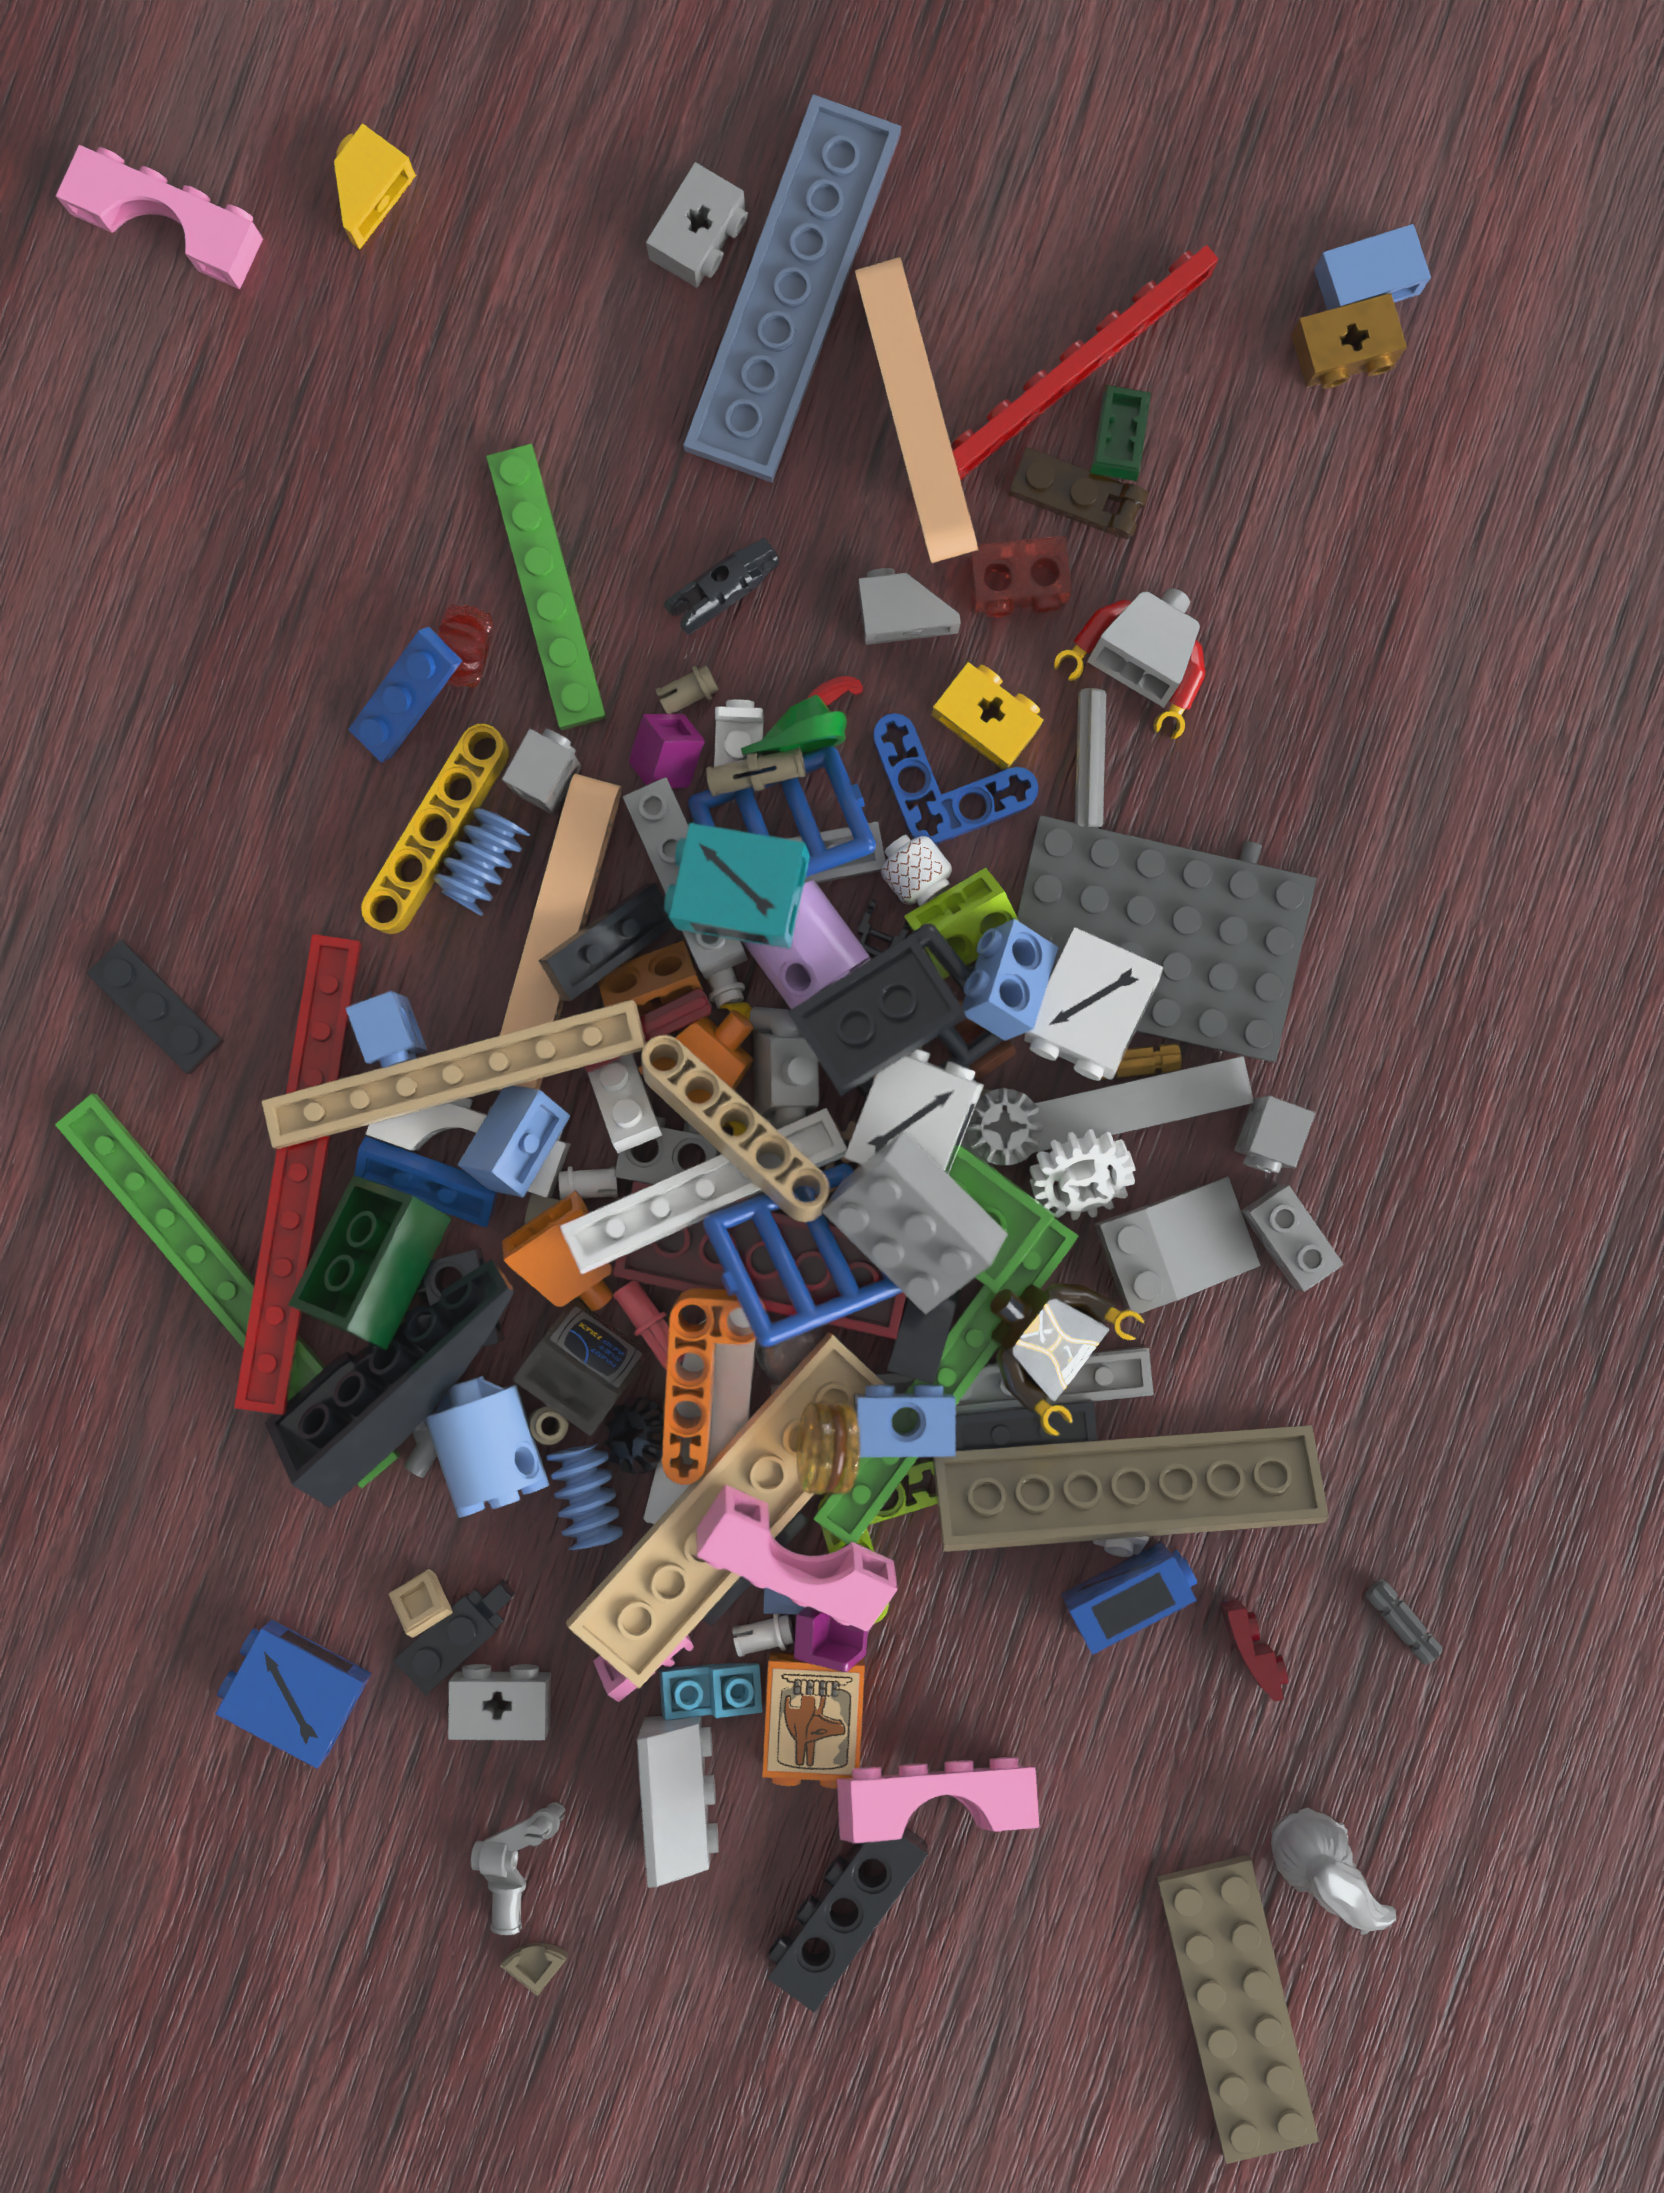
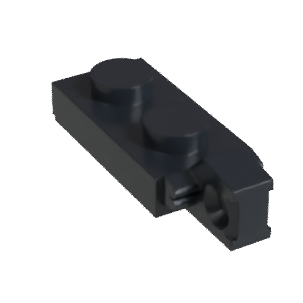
(454, 1638)

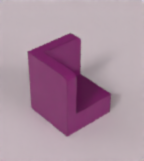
(666, 748)
(827, 1642)

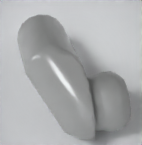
(423, 1453)

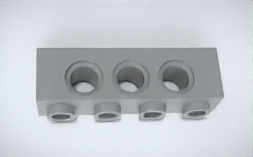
(660, 827)

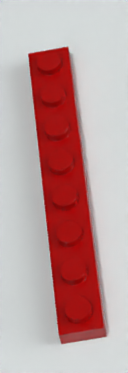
(1082, 360)

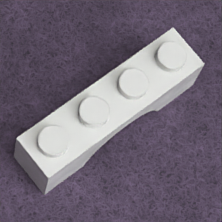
(416, 1128)

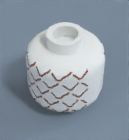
(916, 870)

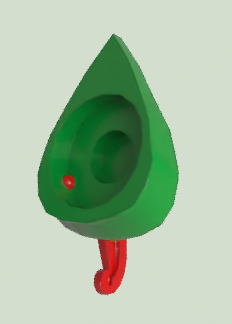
(810, 721)

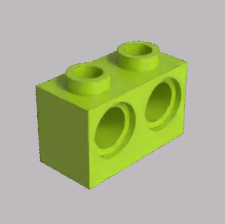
(964, 915)

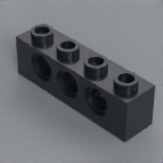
(812, 1976)

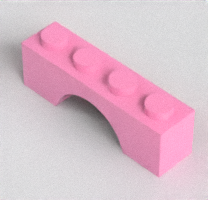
(110, 193)
(845, 1584)
(880, 1805)

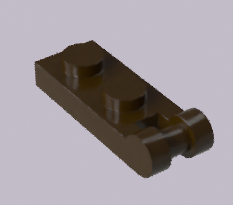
(1077, 493)

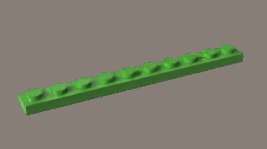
(177, 1230)

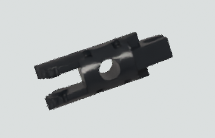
(722, 585)

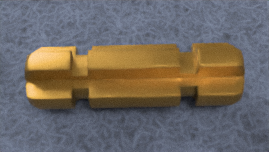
(1145, 1060)

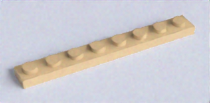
(454, 1074)

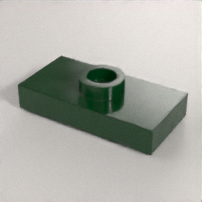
(1120, 433)

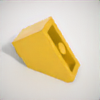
(369, 181)

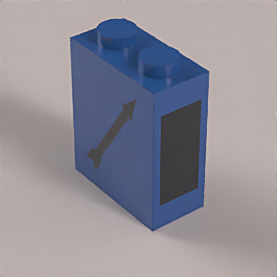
(1130, 1596)
(291, 1692)

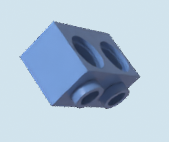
(1009, 979)
(386, 1029)

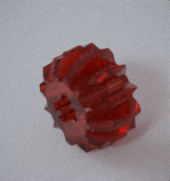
(469, 636)

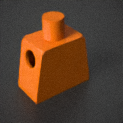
(717, 1048)
(546, 1262)

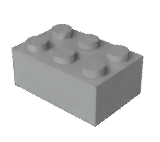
(915, 1222)

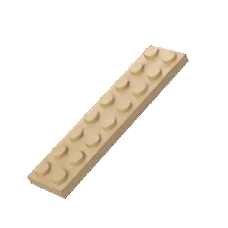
(661, 1582)

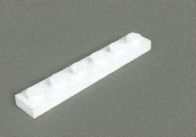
(688, 1197)

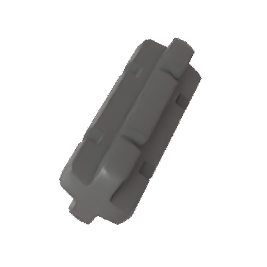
(1404, 1622)

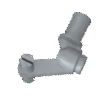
(498, 1859)

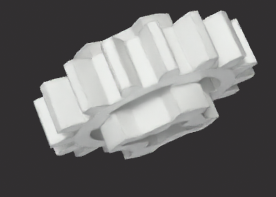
(1082, 1174)

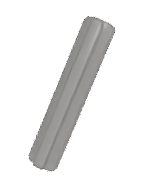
(1090, 757)

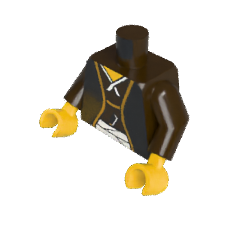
(1048, 1339)

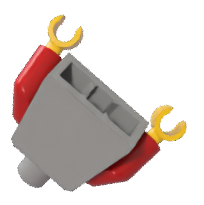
(1147, 648)

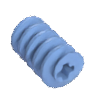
(479, 859)
(586, 1496)

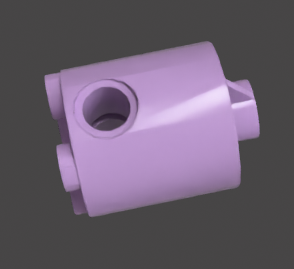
(819, 953)

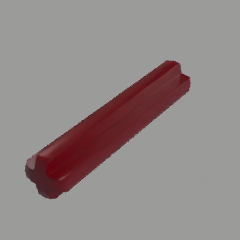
(669, 1019)

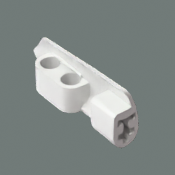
(729, 1411)

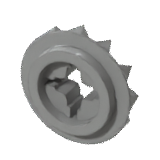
(1021, 1142)

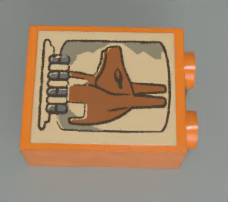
(811, 1721)

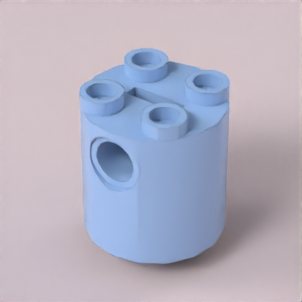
(485, 1446)

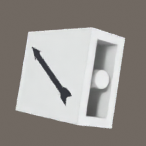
(1093, 1005)
(922, 1101)

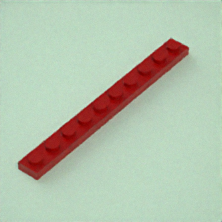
(296, 1181)

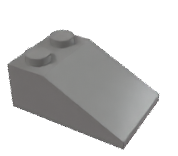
(1177, 1246)

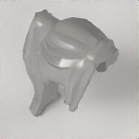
(1316, 1859)

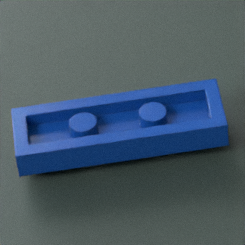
(405, 694)
(426, 1179)

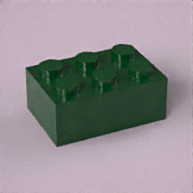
(370, 1261)

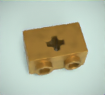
(1367, 323)

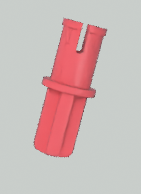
(646, 1319)

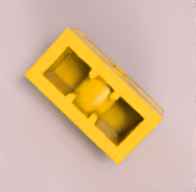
(996, 740)

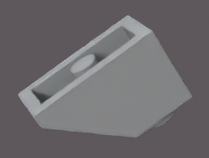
(902, 609)

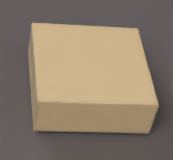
(420, 1603)

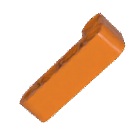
(698, 1385)

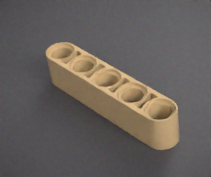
(728, 1106)

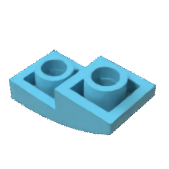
(710, 1690)

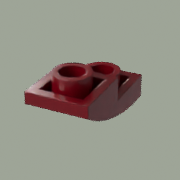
(1258, 1659)

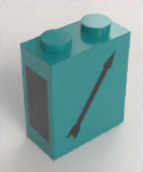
(738, 885)

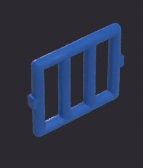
(848, 796)
(808, 1315)

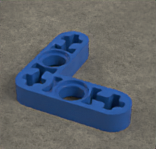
(945, 805)

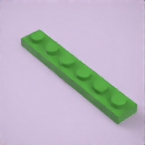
(546, 587)

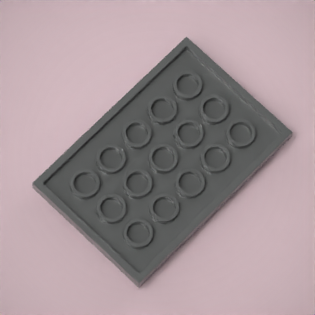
(1211, 921)

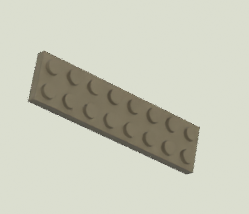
(1129, 1488)

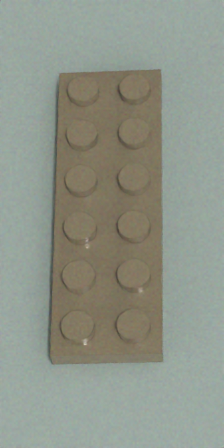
(1237, 2009)

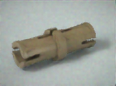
(724, 780)

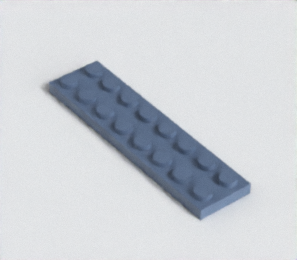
(792, 288)

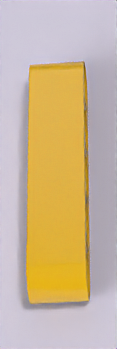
(435, 805)

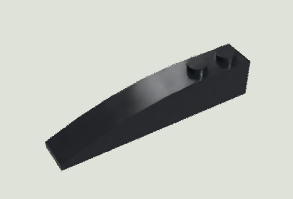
(379, 1396)

